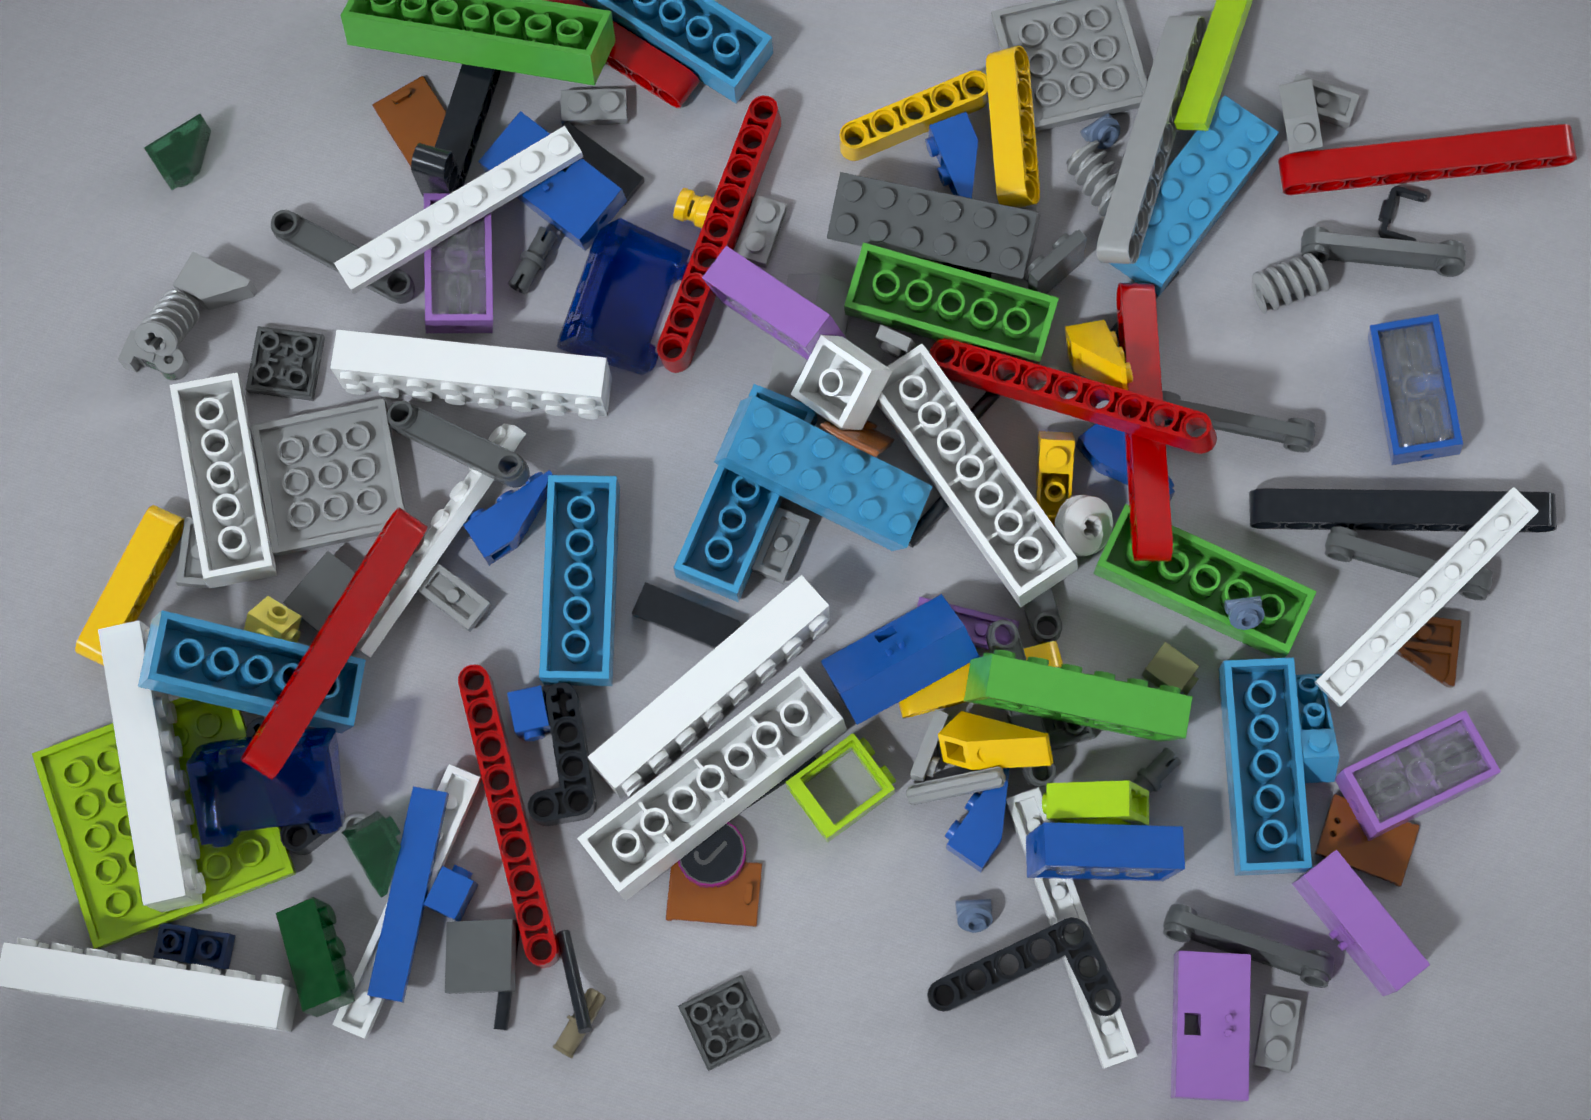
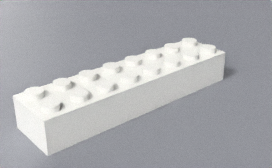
(472, 374)
(974, 477)
(711, 688)
(151, 775)
(713, 783)
(139, 985)

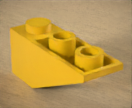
(1096, 354)
(1054, 471)
(988, 743)

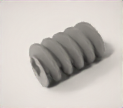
(1093, 175)
(1288, 280)
(167, 324)

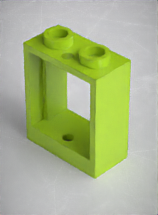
(1097, 803)
(811, 807)

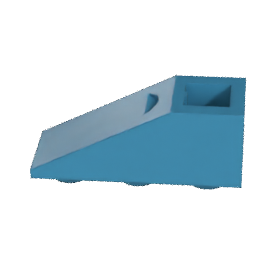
(1317, 731)

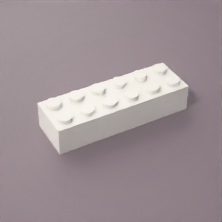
(223, 480)

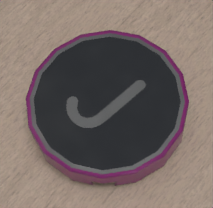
(716, 859)

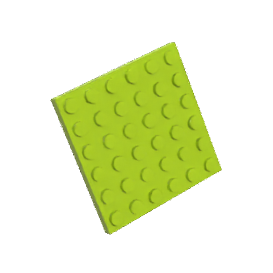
(94, 829)

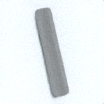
(956, 785)

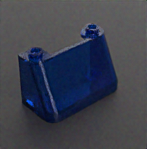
(622, 296)
(238, 798)

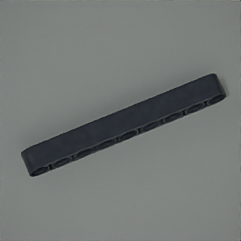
(1386, 509)

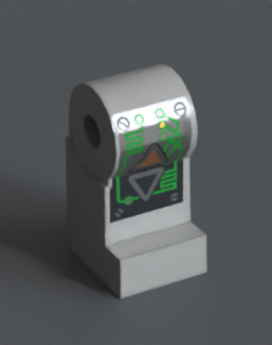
(171, 367)

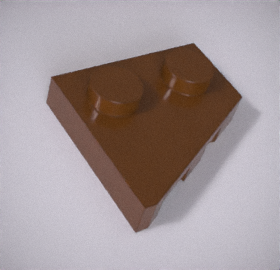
(1435, 649)

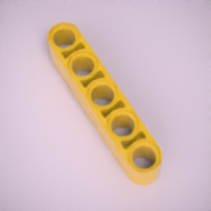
(1013, 127)
(905, 128)
(132, 578)
(951, 688)

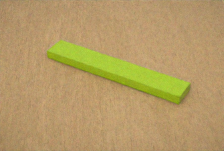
(1212, 65)

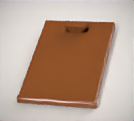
(414, 117)
(867, 439)
(1380, 857)
(715, 905)

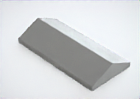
(828, 295)

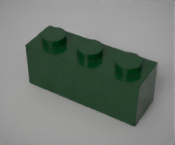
(316, 957)

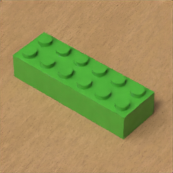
(949, 304)
(1200, 582)
(1078, 697)

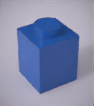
(529, 713)
(451, 892)

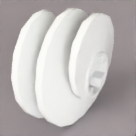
(1084, 524)

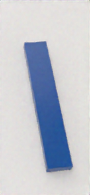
(408, 894)

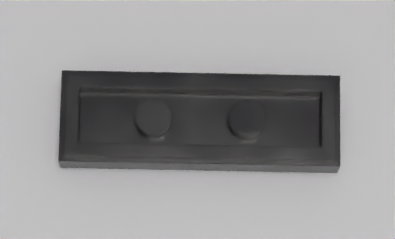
(607, 163)
(683, 616)

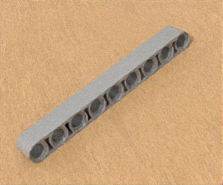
(1150, 142)

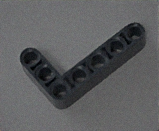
(447, 164)
(1028, 963)

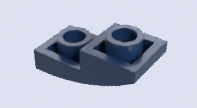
(194, 946)

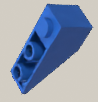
(956, 149)
(1107, 453)
(507, 522)
(982, 827)

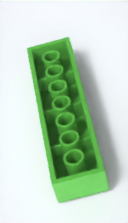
(495, 34)

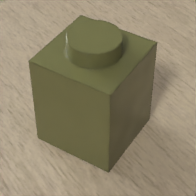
(1171, 669)

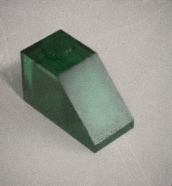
(181, 152)
(375, 848)

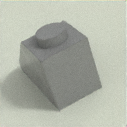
(1300, 116)
(212, 284)

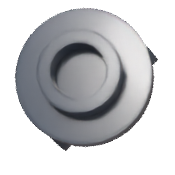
(1104, 130)
(1245, 612)
(974, 914)

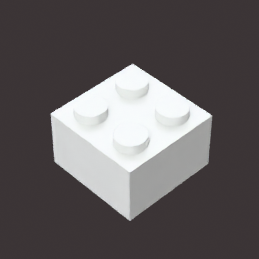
(841, 382)

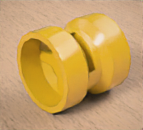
(692, 207)

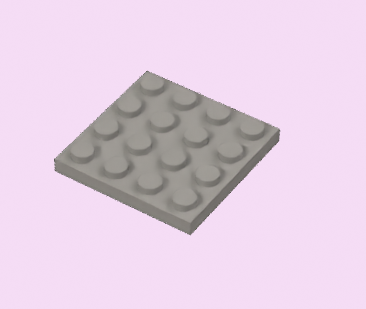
(1078, 57)
(327, 476)

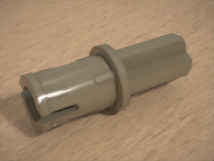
(570, 1037)

